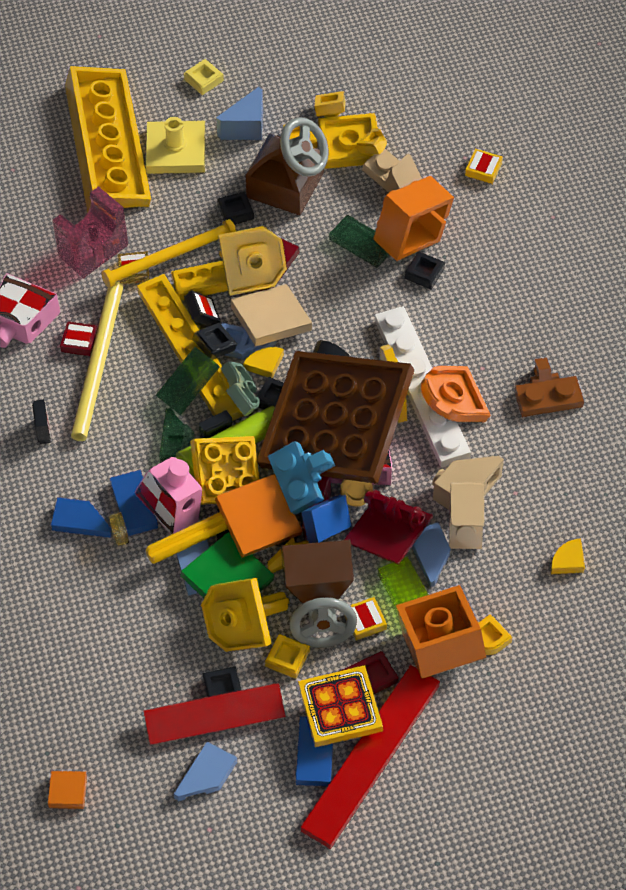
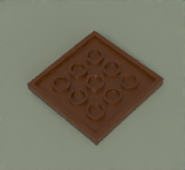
(339, 408)

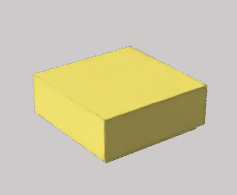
(203, 77)

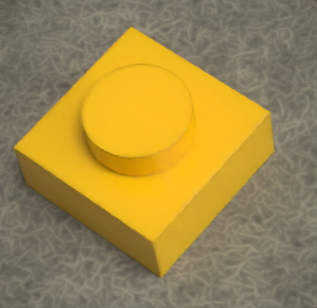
(330, 104)

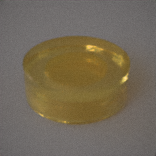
(118, 529)

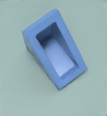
(243, 119)

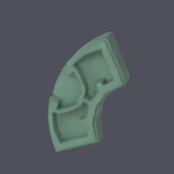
(240, 387)

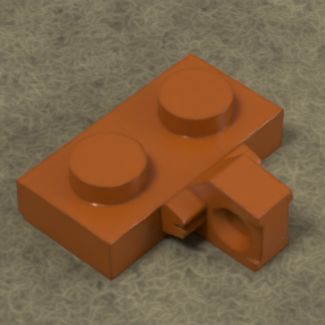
(548, 392)

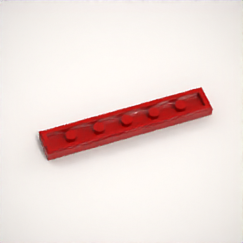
(369, 758)

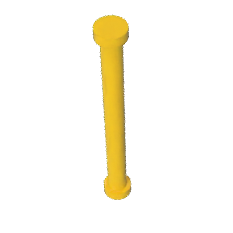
(110, 277)

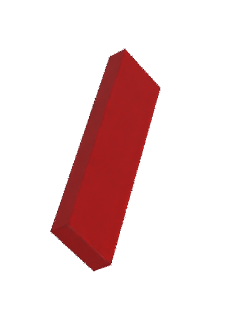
(214, 713)

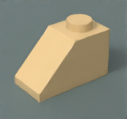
(468, 470)

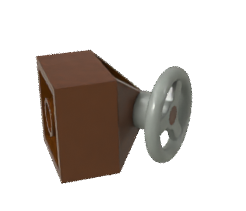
(287, 169)
(318, 579)

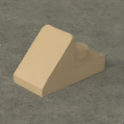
(391, 172)
(466, 515)

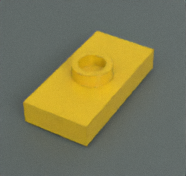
(202, 279)

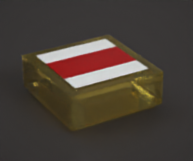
(126, 258)

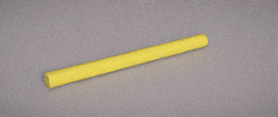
(97, 363)

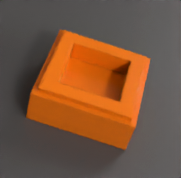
(67, 789)

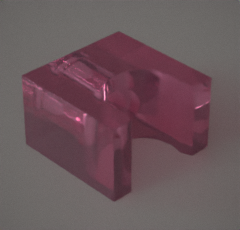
(93, 238)

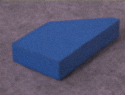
(79, 518)

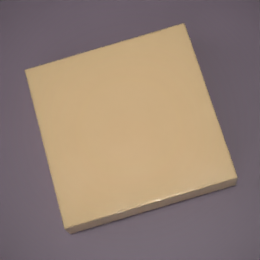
(271, 315)

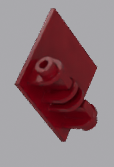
(388, 527)

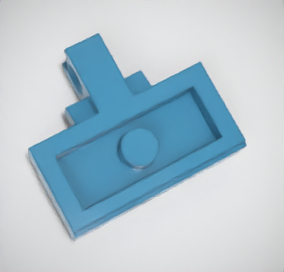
(299, 475)

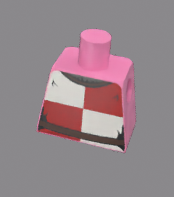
(24, 310)
(171, 494)

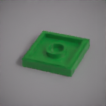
(224, 564)

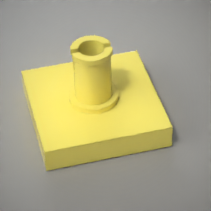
(175, 146)

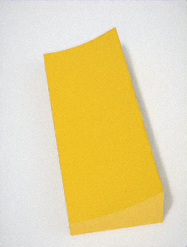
(106, 135)

